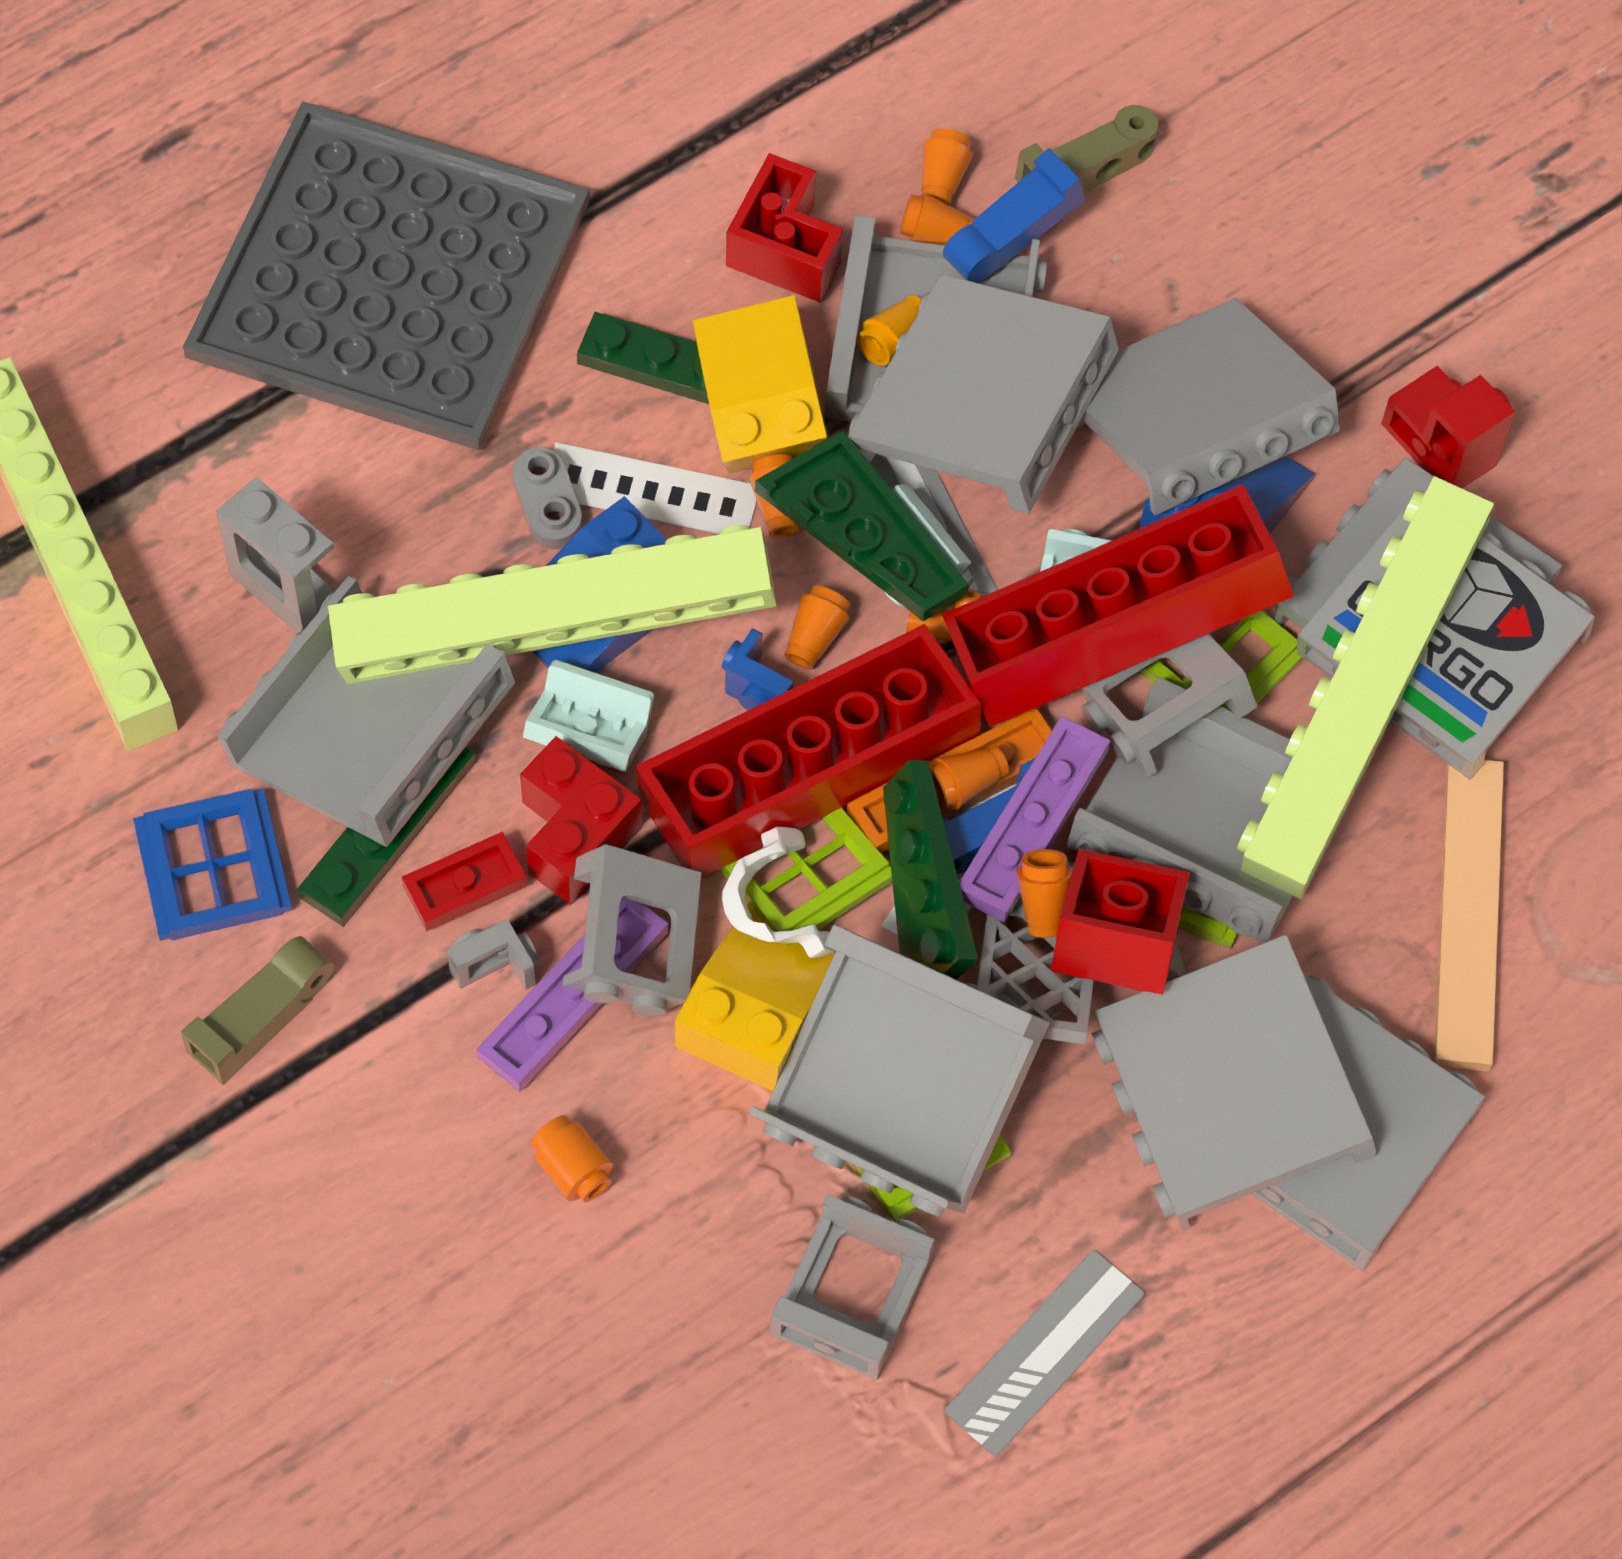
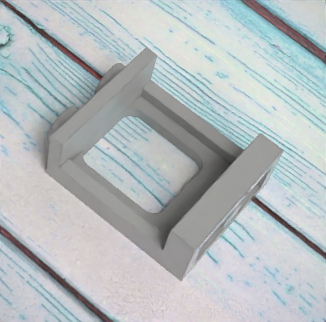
(279, 553)
(1214, 681)
(632, 876)
(834, 1334)

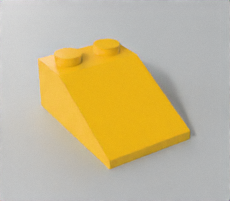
(759, 382)
(750, 1005)

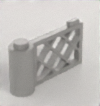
(1033, 967)

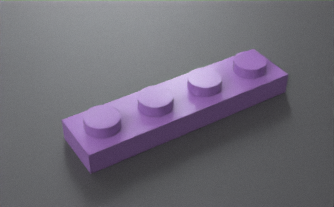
(1033, 816)
(554, 1012)

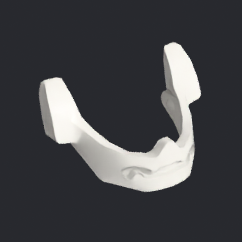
(776, 843)

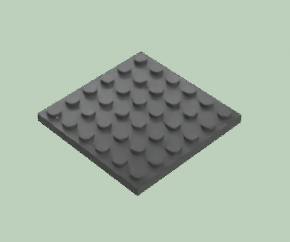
(388, 275)

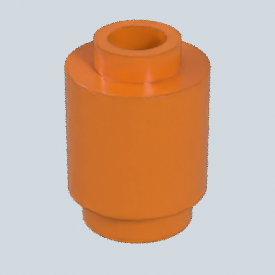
(572, 1159)

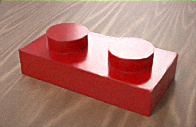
(464, 881)

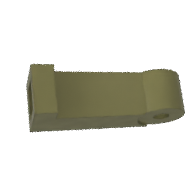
(1104, 150)
(257, 1009)

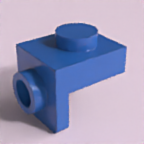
(747, 678)

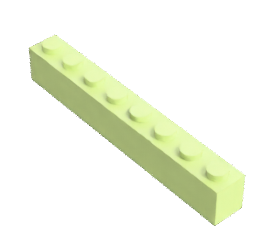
(79, 571)
(552, 604)
(1365, 688)

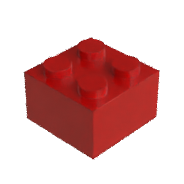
(1120, 921)

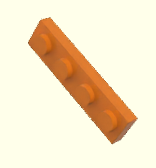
(1018, 740)

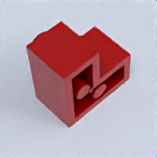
(778, 238)
(1449, 426)
(581, 813)

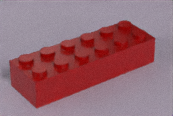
(1118, 605)
(808, 751)

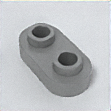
(546, 494)

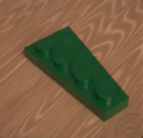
(860, 519)
(924, 879)

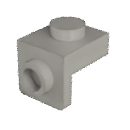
(488, 950)

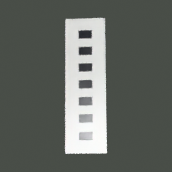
(658, 490)

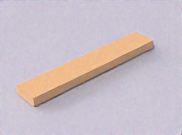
(1468, 919)

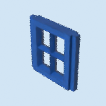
(163, 875)

